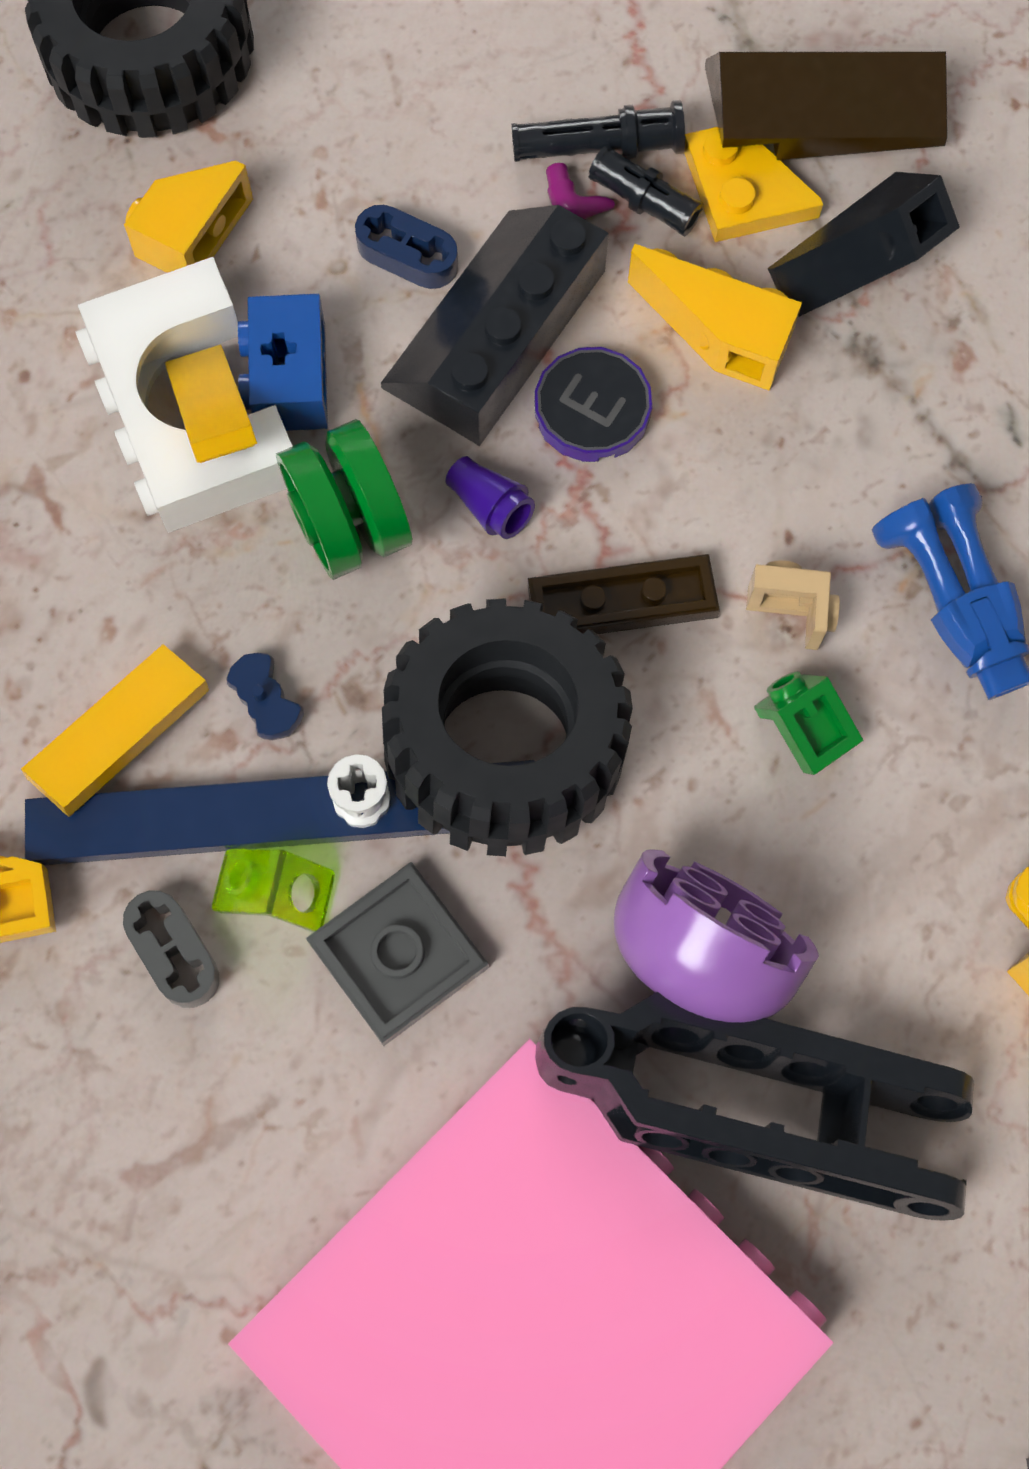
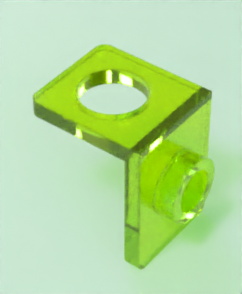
(263, 883)

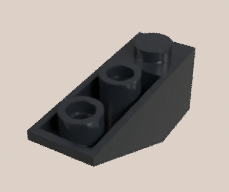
(868, 240)

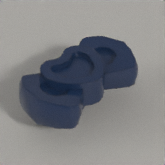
(264, 696)

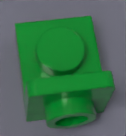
(810, 719)

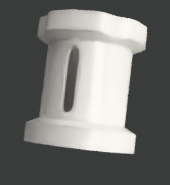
(342, 784)

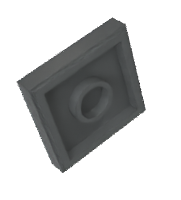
(397, 953)

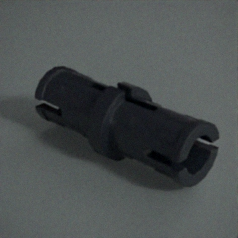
(645, 190)

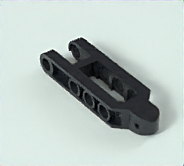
(598, 1061)

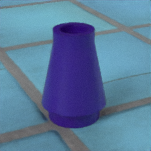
(492, 498)

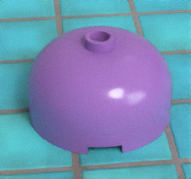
(692, 959)

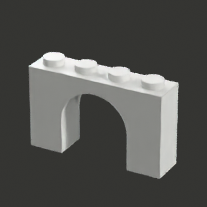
(132, 339)

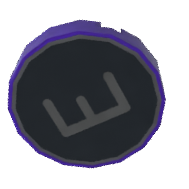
(592, 404)

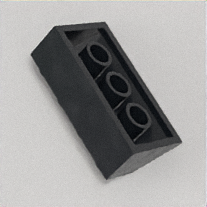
(500, 319)

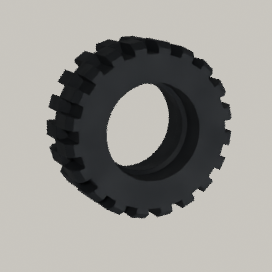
(145, 81)
(516, 653)

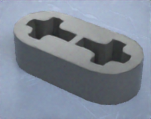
(157, 957)

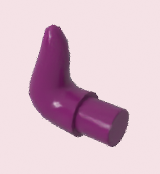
(563, 193)

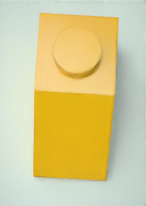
(188, 215)

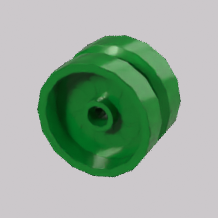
(350, 497)

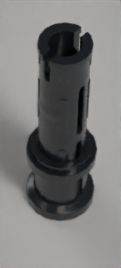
(627, 132)

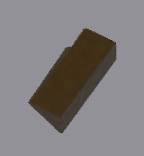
(829, 101)

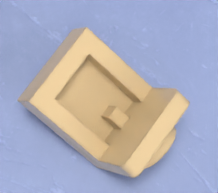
(791, 590)

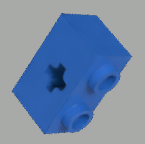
(293, 333)

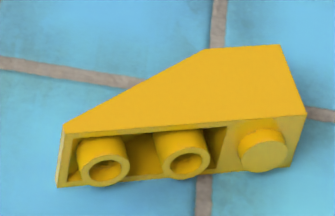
(724, 320)

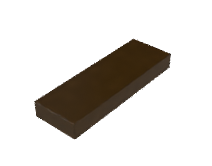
(631, 594)

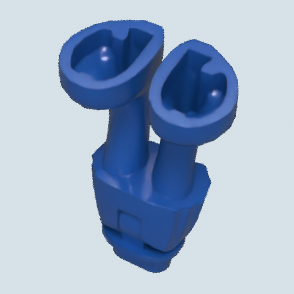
(977, 626)

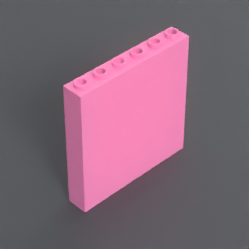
(533, 1306)

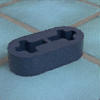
(408, 244)

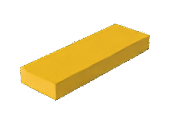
(210, 404)
(115, 730)

